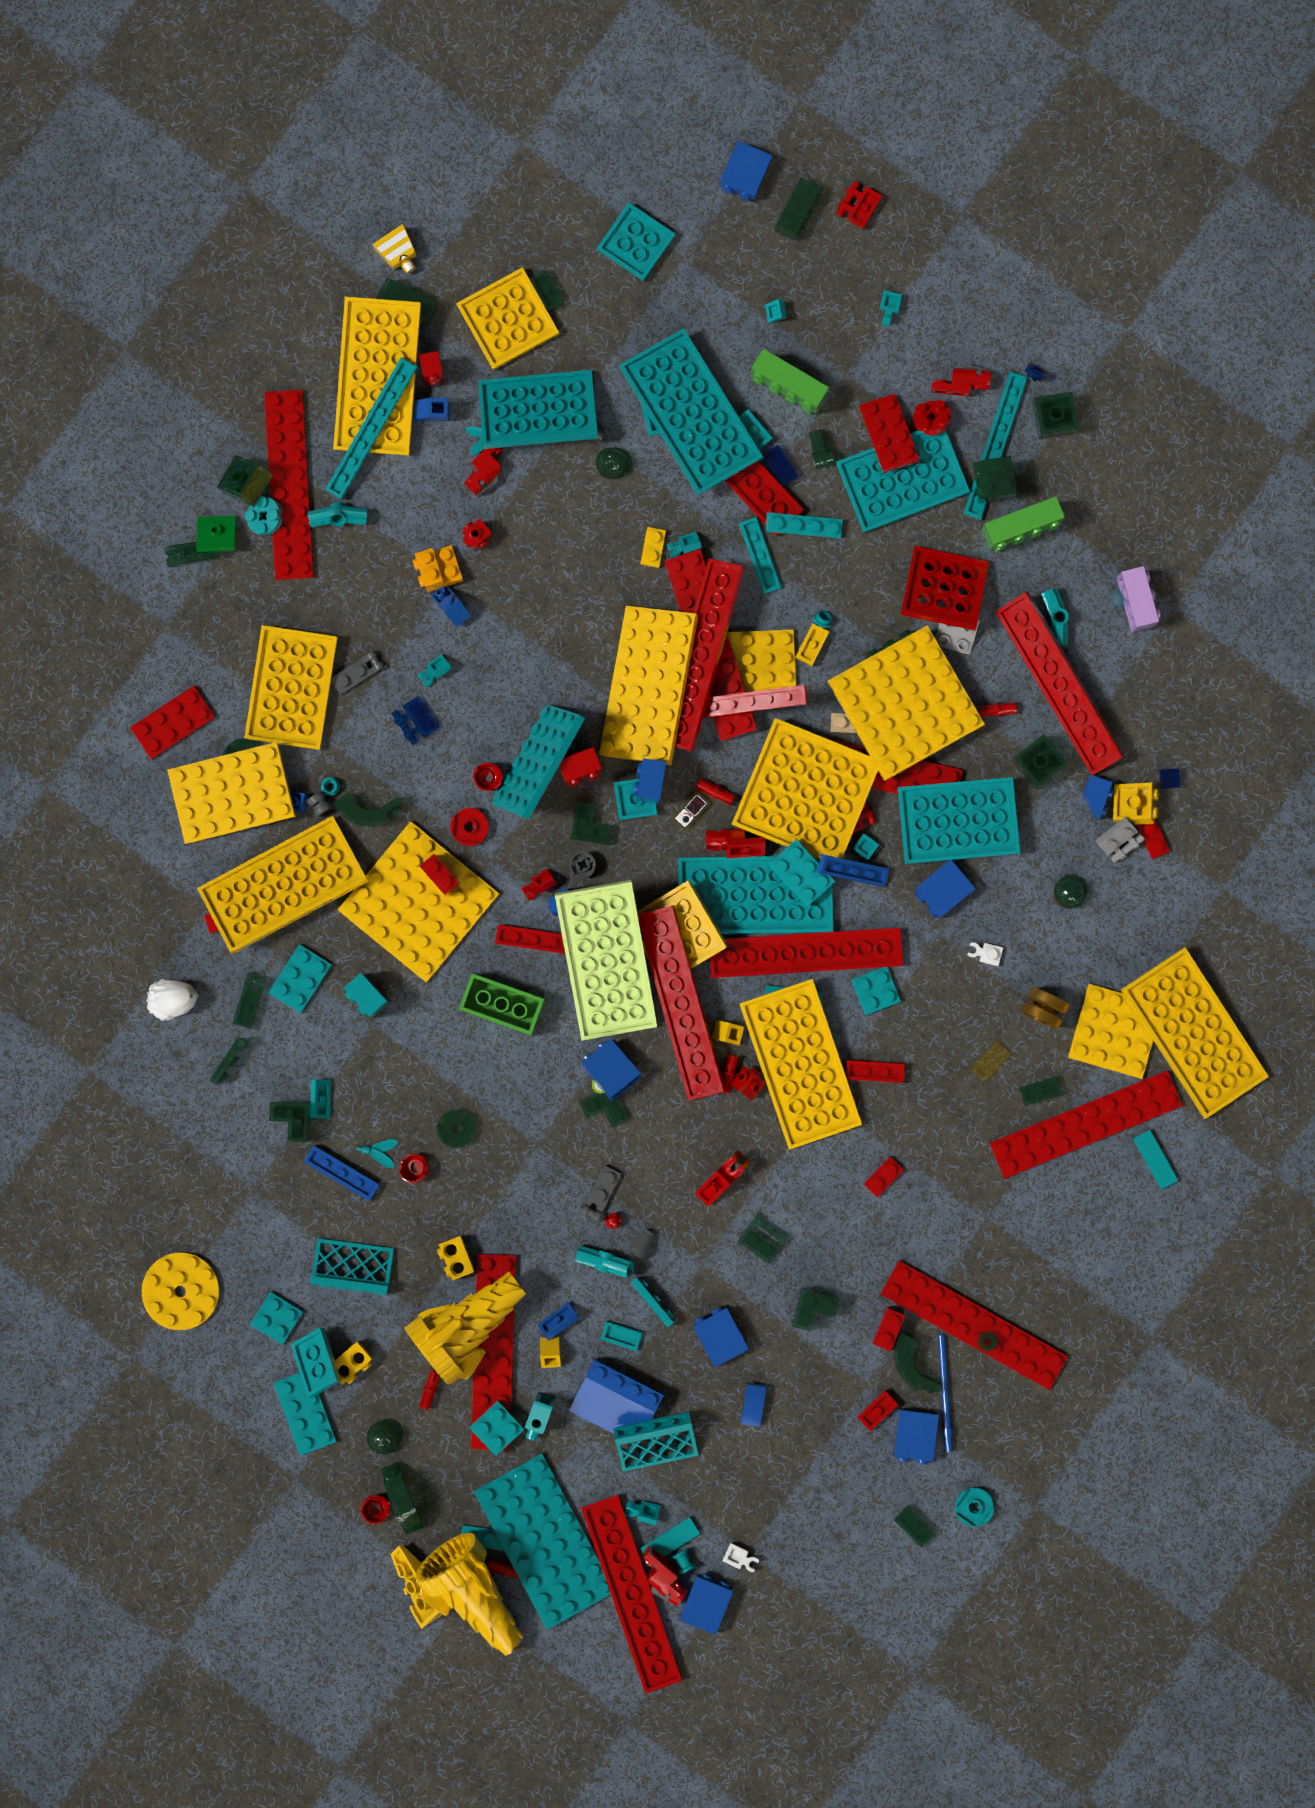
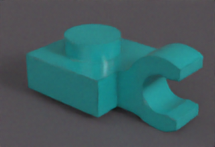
(889, 304)
(686, 543)
(436, 669)
(646, 1512)

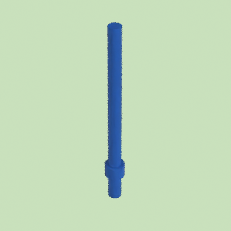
(947, 1431)

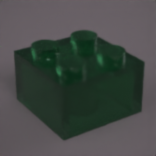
(1055, 415)
(994, 479)
(244, 481)
(1039, 761)

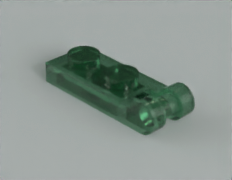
(188, 554)
(249, 1001)
(229, 1060)

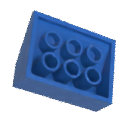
(614, 1398)

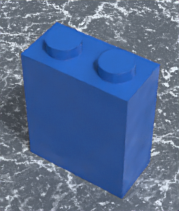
(745, 171)
(943, 889)
(611, 1069)
(720, 1336)
(916, 1436)
(706, 1603)

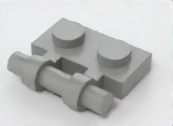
(1118, 835)

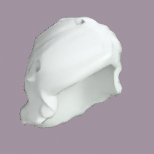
(170, 998)

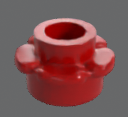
(613, 1220)

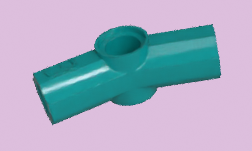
(337, 515)
(1054, 605)
(604, 1261)

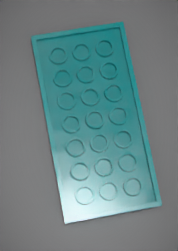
(690, 412)
(751, 898)
(543, 1541)

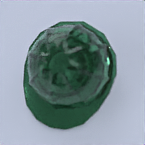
(613, 463)
(1070, 891)
(384, 1436)

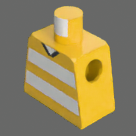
(396, 249)

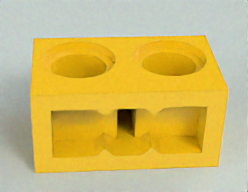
(461, 1256)
(347, 1359)

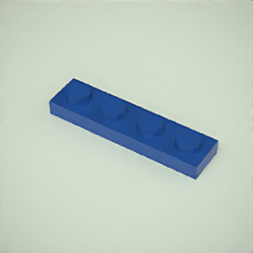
(853, 870)
(341, 1173)

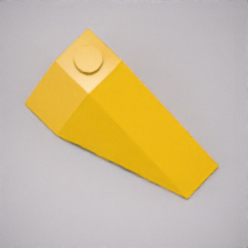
(406, 1567)

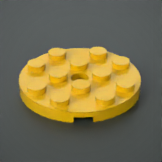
(160, 1295)

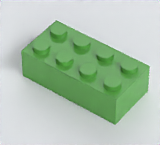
(789, 382)
(1023, 523)
(501, 1004)

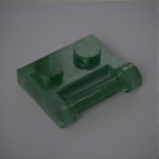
(759, 1244)

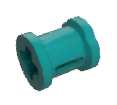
(683, 1561)

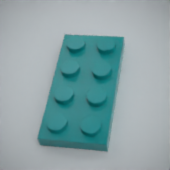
(304, 1415)

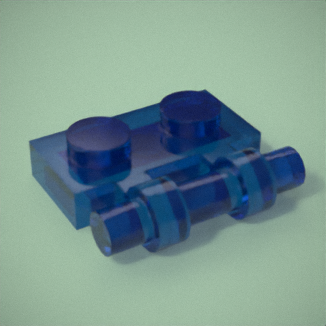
(420, 717)

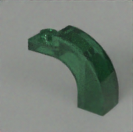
(366, 818)
(903, 1360)
(401, 1498)

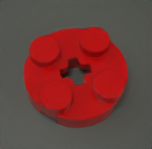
(932, 408)
(478, 820)

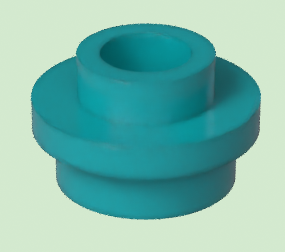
(822, 619)
(325, 782)

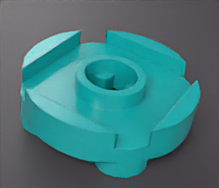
(273, 521)
(978, 1517)

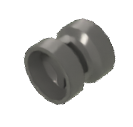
(319, 804)

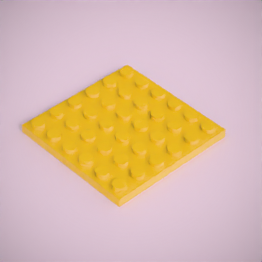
(905, 703)
(805, 791)
(409, 912)

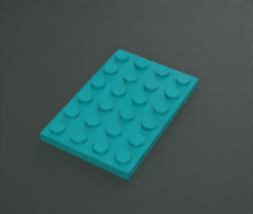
(537, 409)
(893, 495)
(537, 761)
(958, 820)

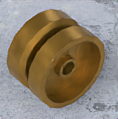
(1043, 1010)

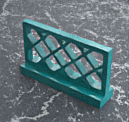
(351, 1284)
(653, 1430)

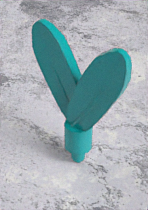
(476, 432)
(376, 1151)

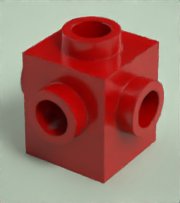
(476, 528)
(748, 1082)

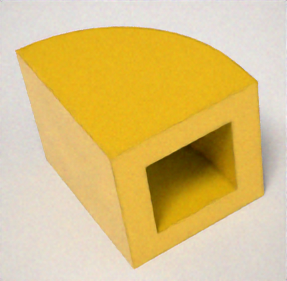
(727, 1032)
(550, 1352)

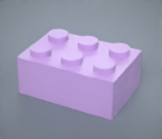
(1138, 599)

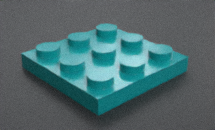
(636, 242)

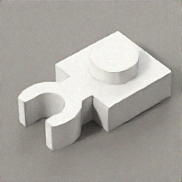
(989, 953)
(737, 1556)

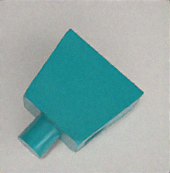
(541, 1412)

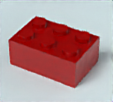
(580, 767)

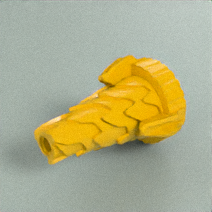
(452, 1332)
(460, 1579)

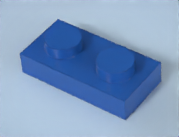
(558, 1321)

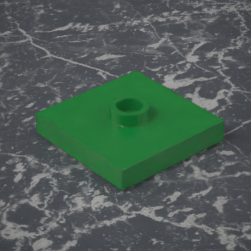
(216, 533)

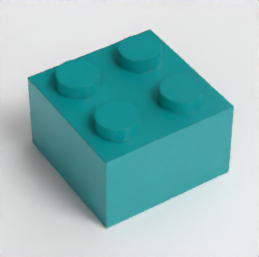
(365, 995)

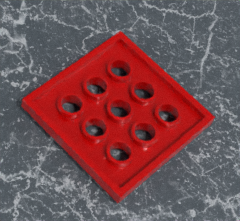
(931, 611)

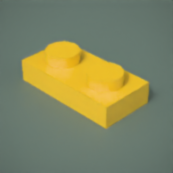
(653, 547)
(812, 644)

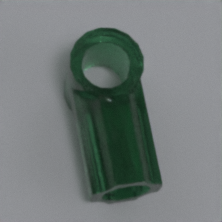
(821, 453)

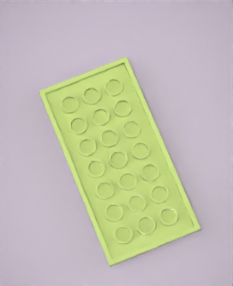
(606, 960)

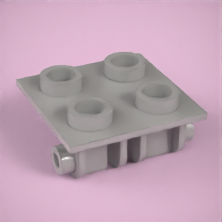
(955, 638)

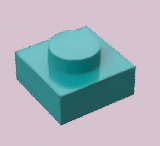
(775, 311)
(865, 847)

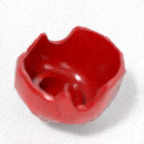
(481, 773)
(406, 1171)
(368, 1511)

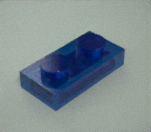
(780, 466)

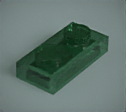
(546, 291)
(1040, 1091)
(914, 1526)

